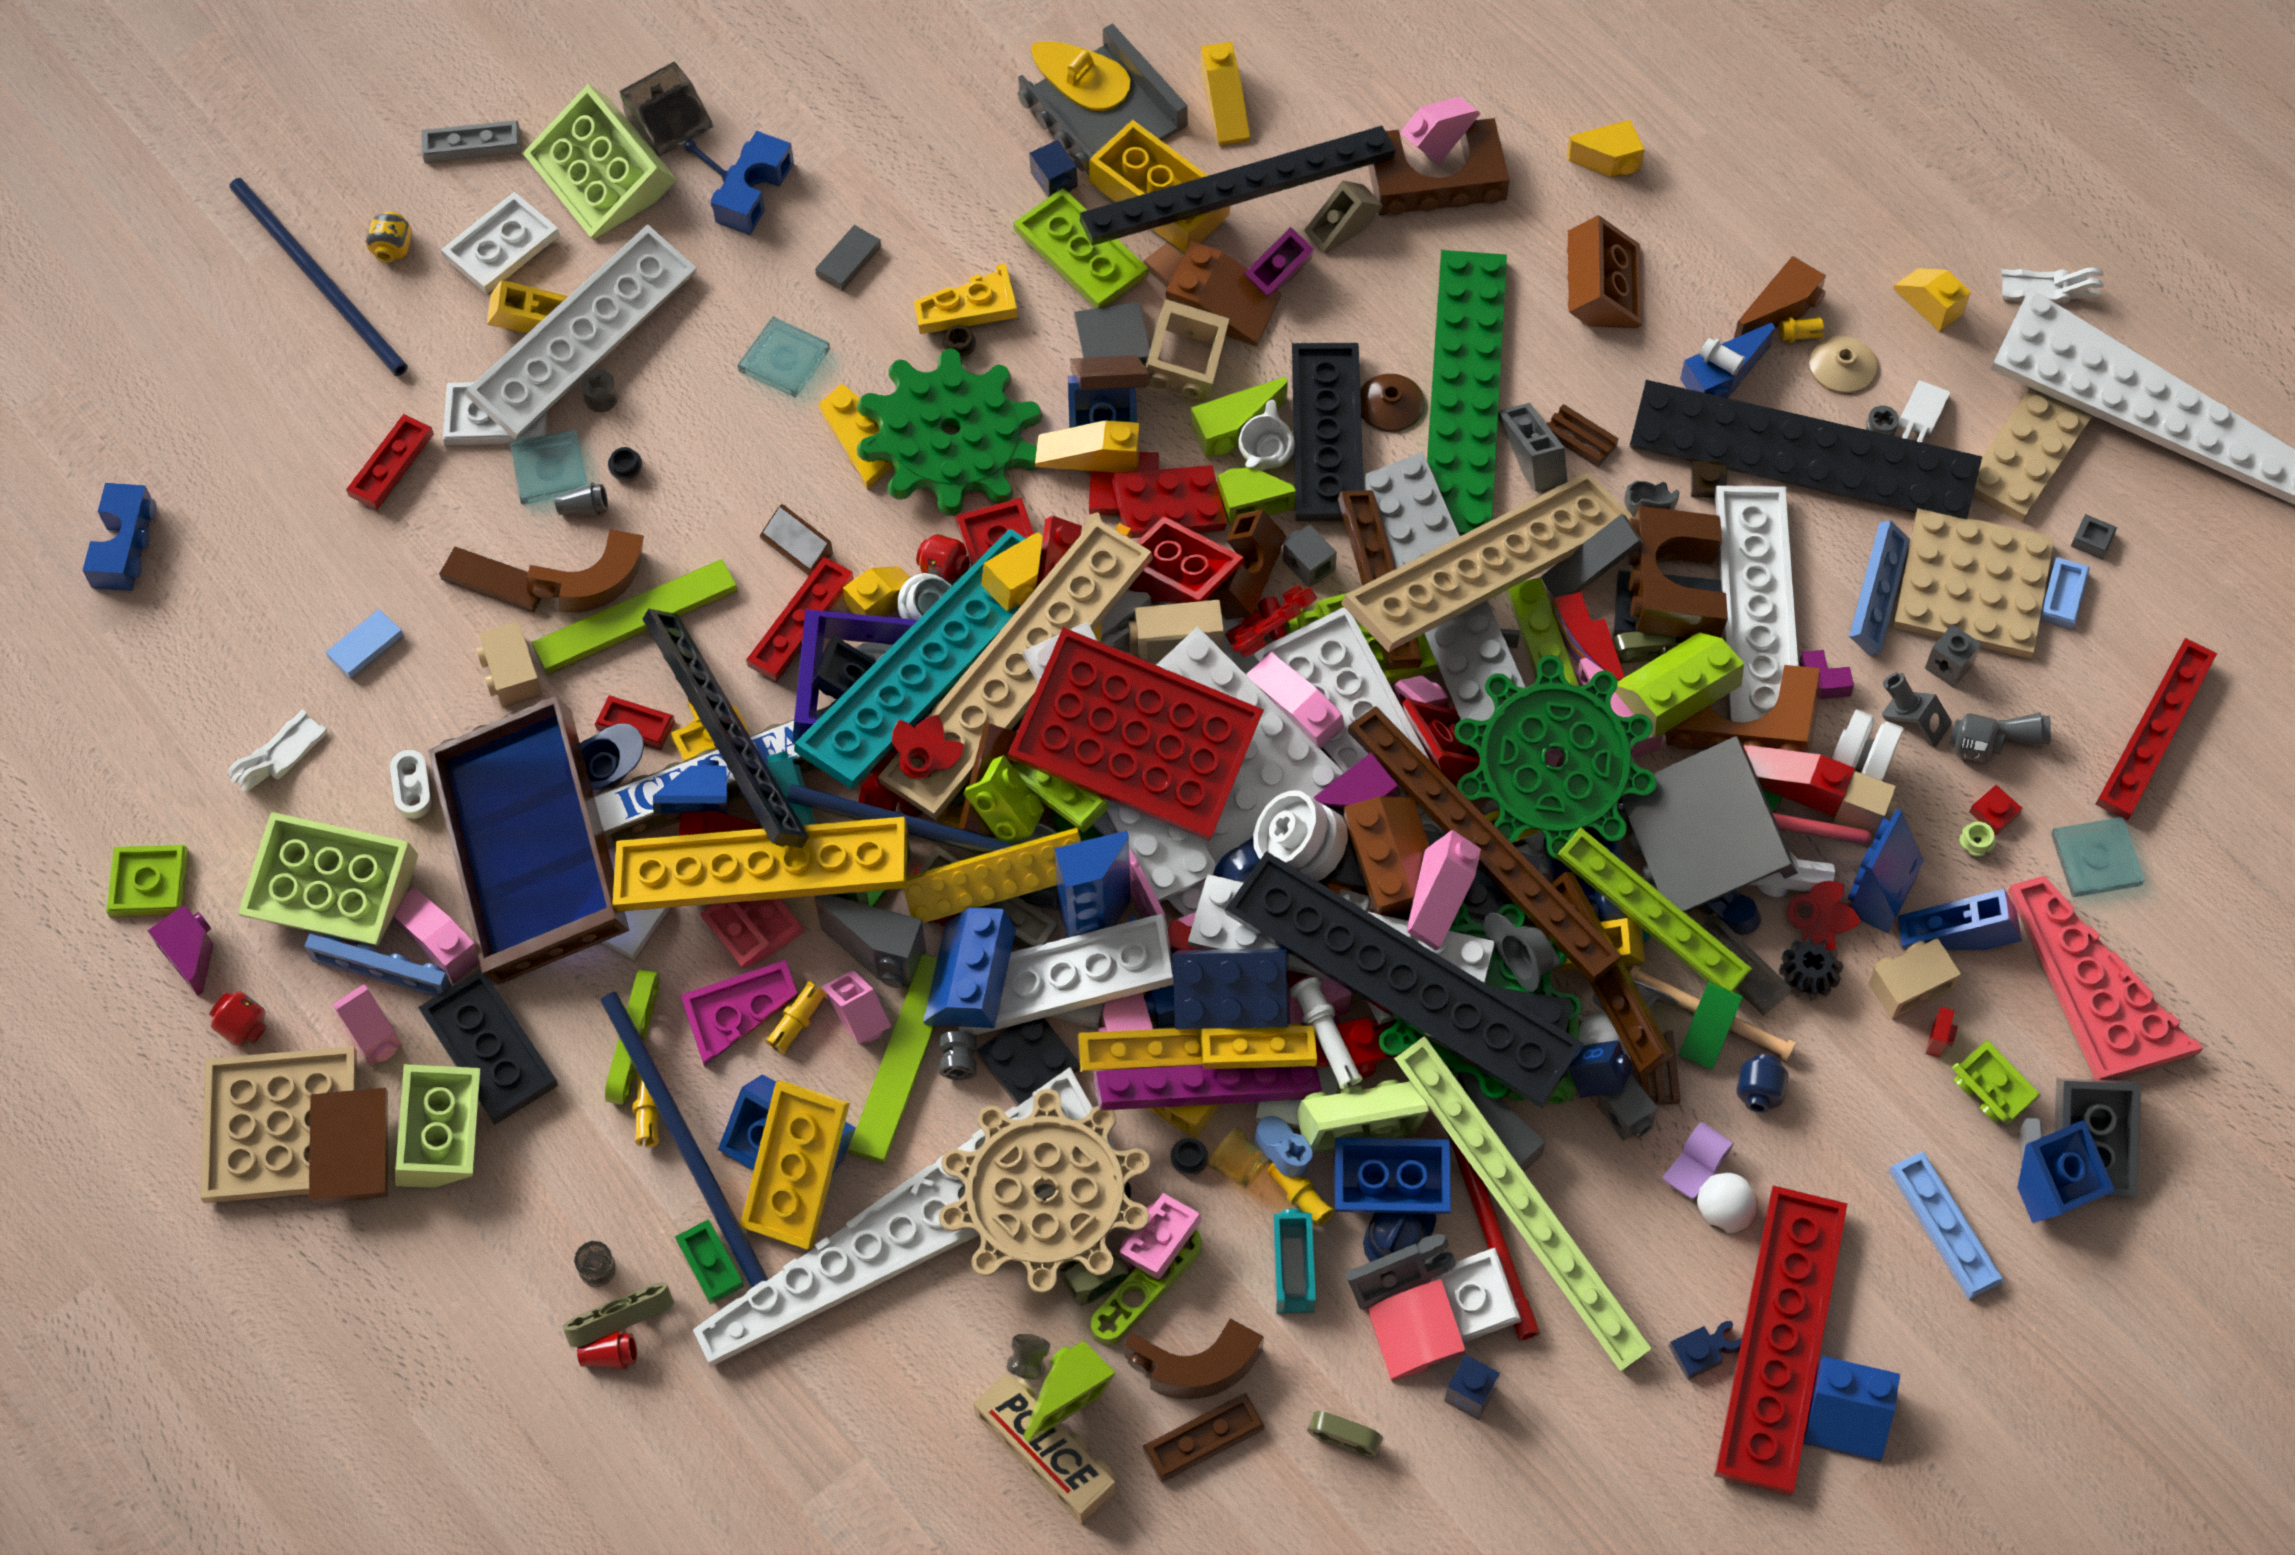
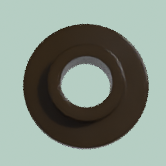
(960, 334)

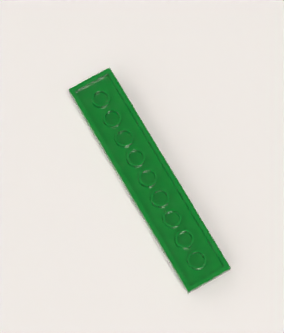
(1467, 383)

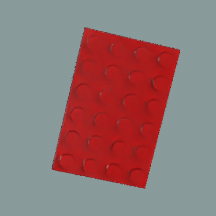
(1135, 734)

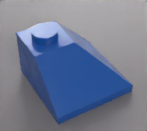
(694, 790)
(2062, 1173)

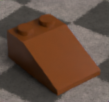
(1217, 285)

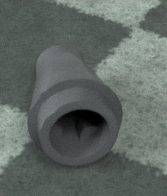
(585, 500)
(2027, 729)

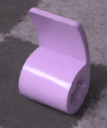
(1698, 1161)

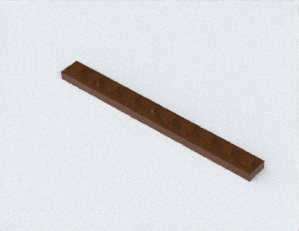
(1497, 857)

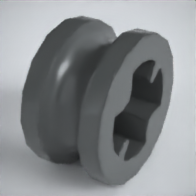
(1881, 413)

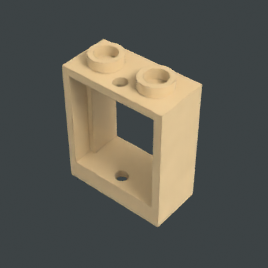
(1195, 325)
(1163, 627)

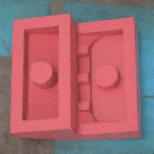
(752, 928)
(1416, 1330)

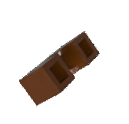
(1259, 542)

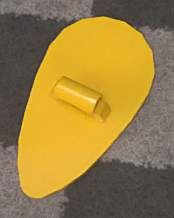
(1082, 75)

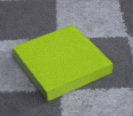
(147, 880)

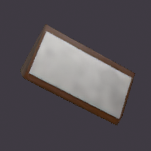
(796, 539)

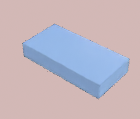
(2064, 593)
(364, 644)

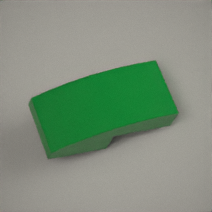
(1710, 1025)

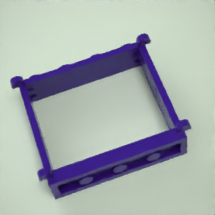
(845, 627)

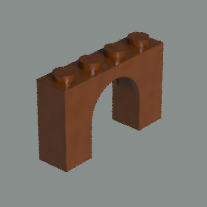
(1479, 181)
(1659, 603)

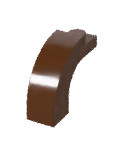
(1201, 1373)

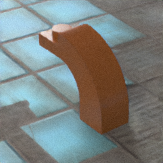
(595, 585)

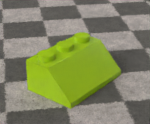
(1682, 681)

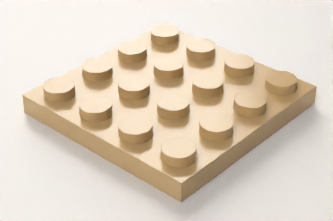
(1976, 578)
(261, 1120)

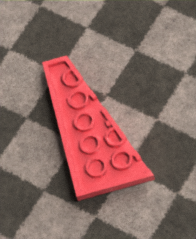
(2100, 995)

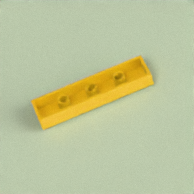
(986, 878)

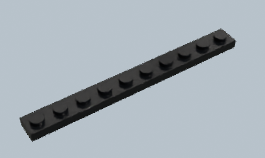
(1236, 185)
(726, 729)

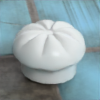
(920, 594)

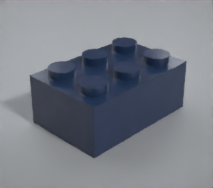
(1231, 988)

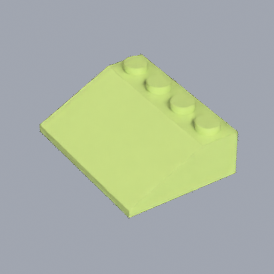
(598, 163)
(328, 879)

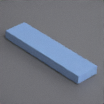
(1946, 1225)

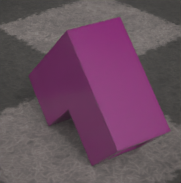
(1835, 681)

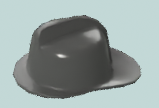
(1522, 949)

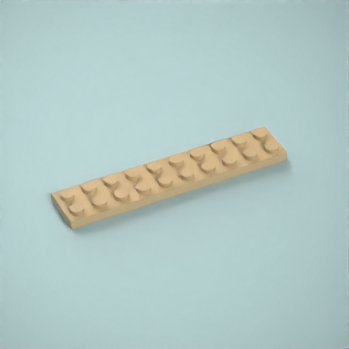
(1482, 562)
(999, 681)

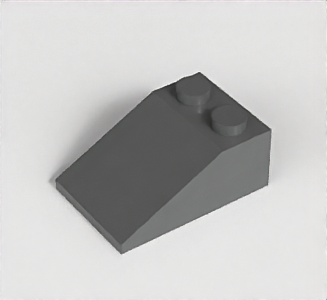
(877, 938)
(2113, 1120)

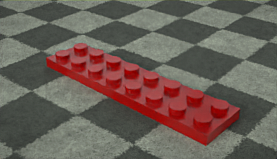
(1781, 1341)

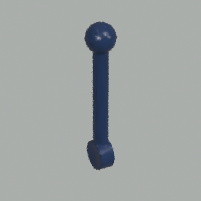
(690, 146)

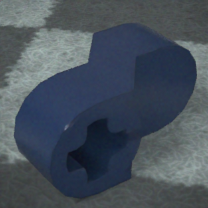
(1736, 911)

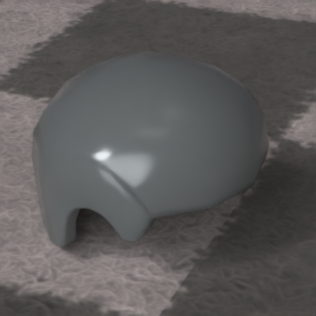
(1649, 495)

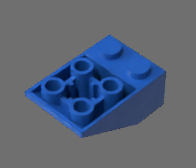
(1886, 874)

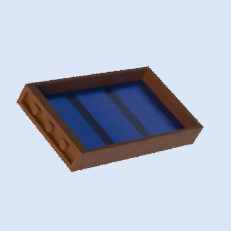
(527, 840)

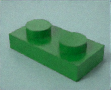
(709, 1261)

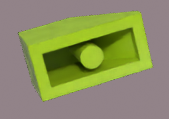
(1253, 490)

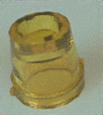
(1238, 1158)

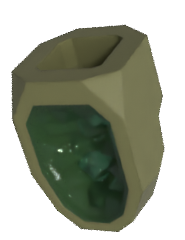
(1088, 1287)

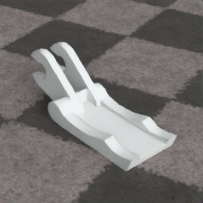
(2056, 285)
(1923, 410)
(280, 753)

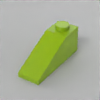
(1221, 420)
(1073, 1383)

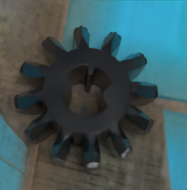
(1811, 968)

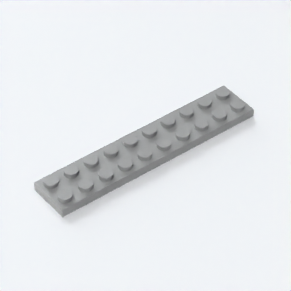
(1416, 523)

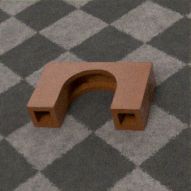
(1785, 727)

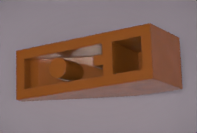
(1787, 295)

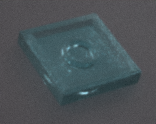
(784, 356)
(548, 466)
(2097, 857)

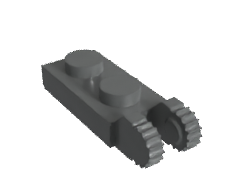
(1400, 1270)

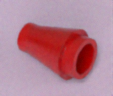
(611, 1351)

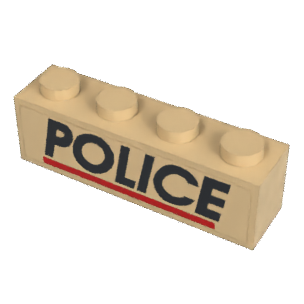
(1053, 1457)

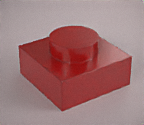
(1996, 809)
(1942, 1032)

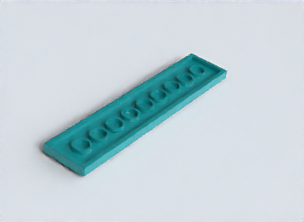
(908, 677)

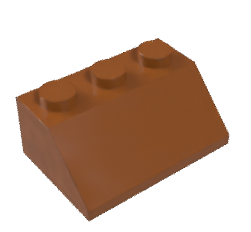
(1604, 275)
(1388, 849)

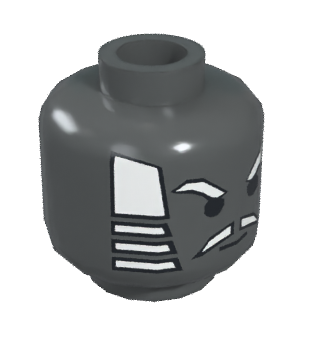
(1977, 738)

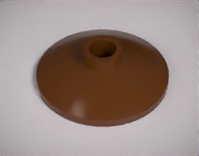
(1391, 413)

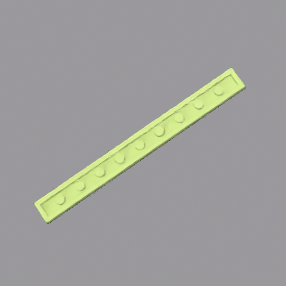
(1523, 1204)

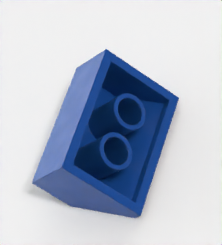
(971, 969)
(748, 1121)
(1392, 1175)

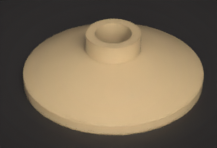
(1840, 374)

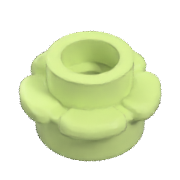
(1981, 831)

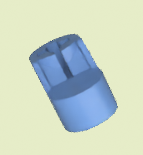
(1287, 1150)

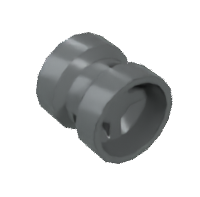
(958, 1055)

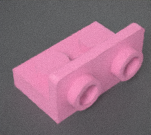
(1162, 1238)

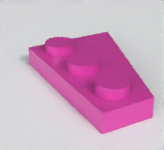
(736, 1006)

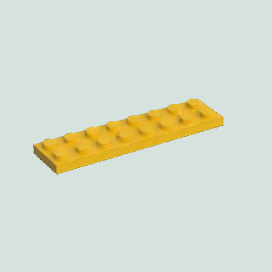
(752, 868)

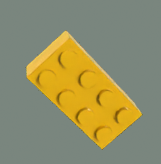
(1141, 163)

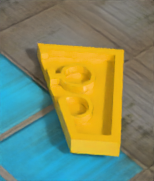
(975, 303)
(850, 428)

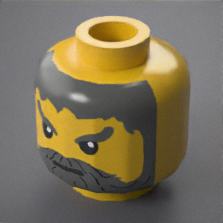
(388, 236)

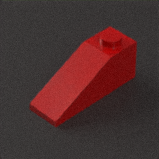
(1801, 776)

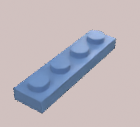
(1879, 588)
(369, 963)

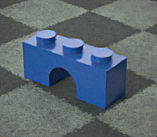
(761, 161)
(118, 561)

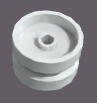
(1865, 754)
(1301, 834)

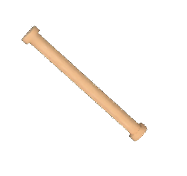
(1738, 1026)

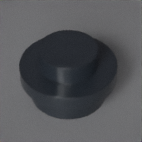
(624, 463)
(1189, 1156)

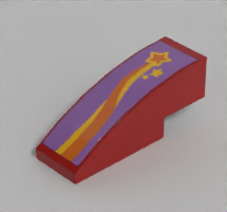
(1585, 637)

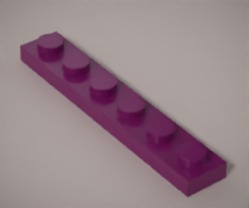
(1202, 1086)

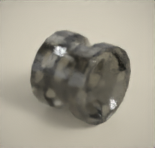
(605, 397)
(592, 1255)
(1028, 1356)

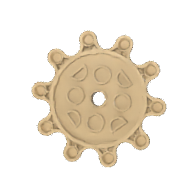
(1036, 1152)

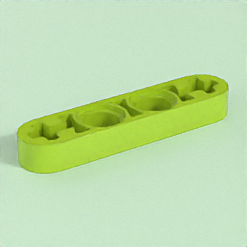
(640, 1011)
(1150, 1288)

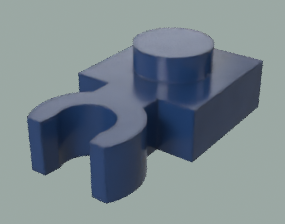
(1700, 1351)

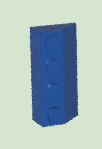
(1093, 883)

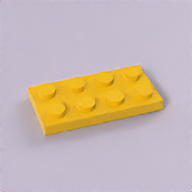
(794, 1164)

